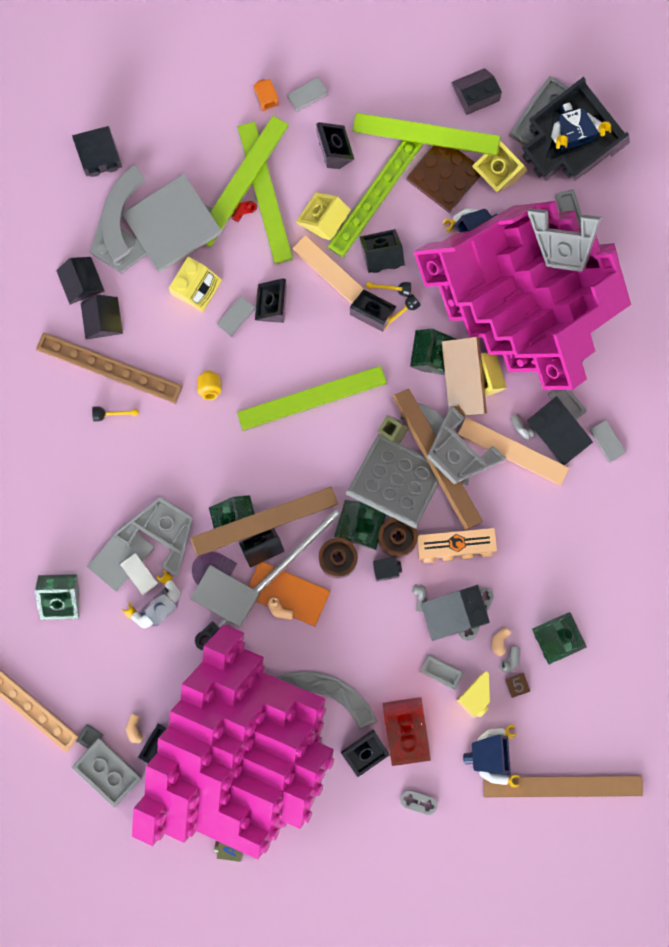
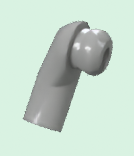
(520, 428)

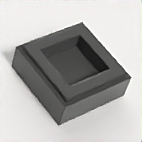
(88, 736)

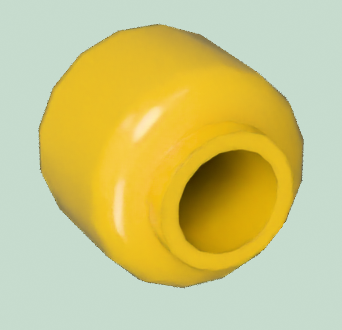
(209, 385)

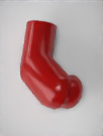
(244, 208)

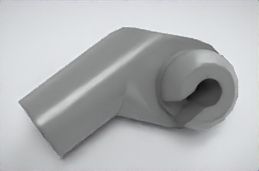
(420, 590)
(511, 662)

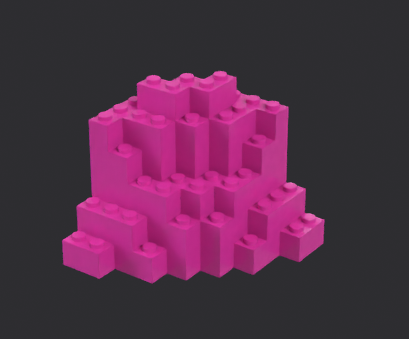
(520, 305)
(235, 754)

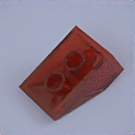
(406, 731)

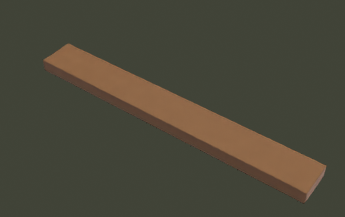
(109, 368)
(425, 437)
(263, 521)
(567, 787)

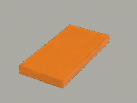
(293, 594)

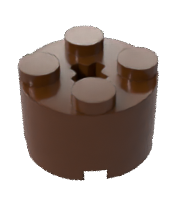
(388, 543)
(333, 548)

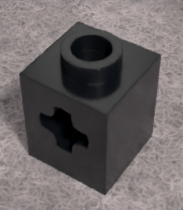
(387, 569)

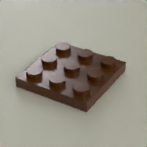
(444, 176)

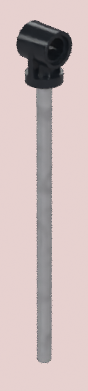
(212, 628)

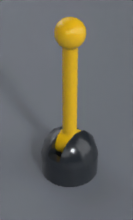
(403, 288)
(411, 303)
(99, 413)

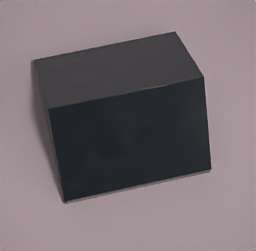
(79, 279)
(271, 301)
(372, 310)
(101, 316)
(261, 547)
(365, 753)

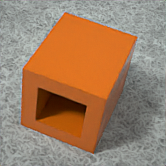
(265, 94)

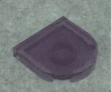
(214, 559)

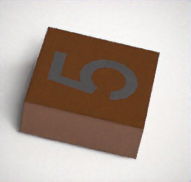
(517, 685)

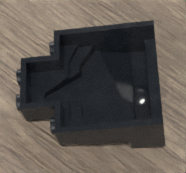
(576, 160)

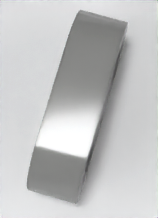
(420, 797)

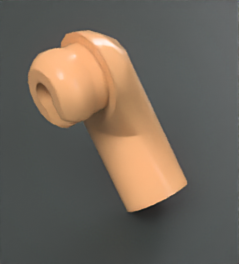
(278, 611)
(498, 641)
(132, 731)

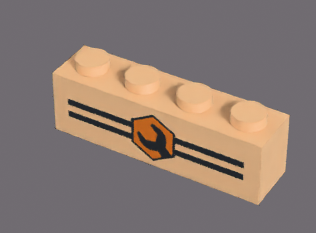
(456, 544)

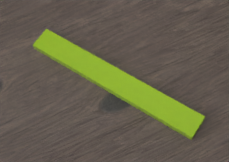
(426, 134)
(247, 172)
(374, 197)
(267, 200)
(311, 398)

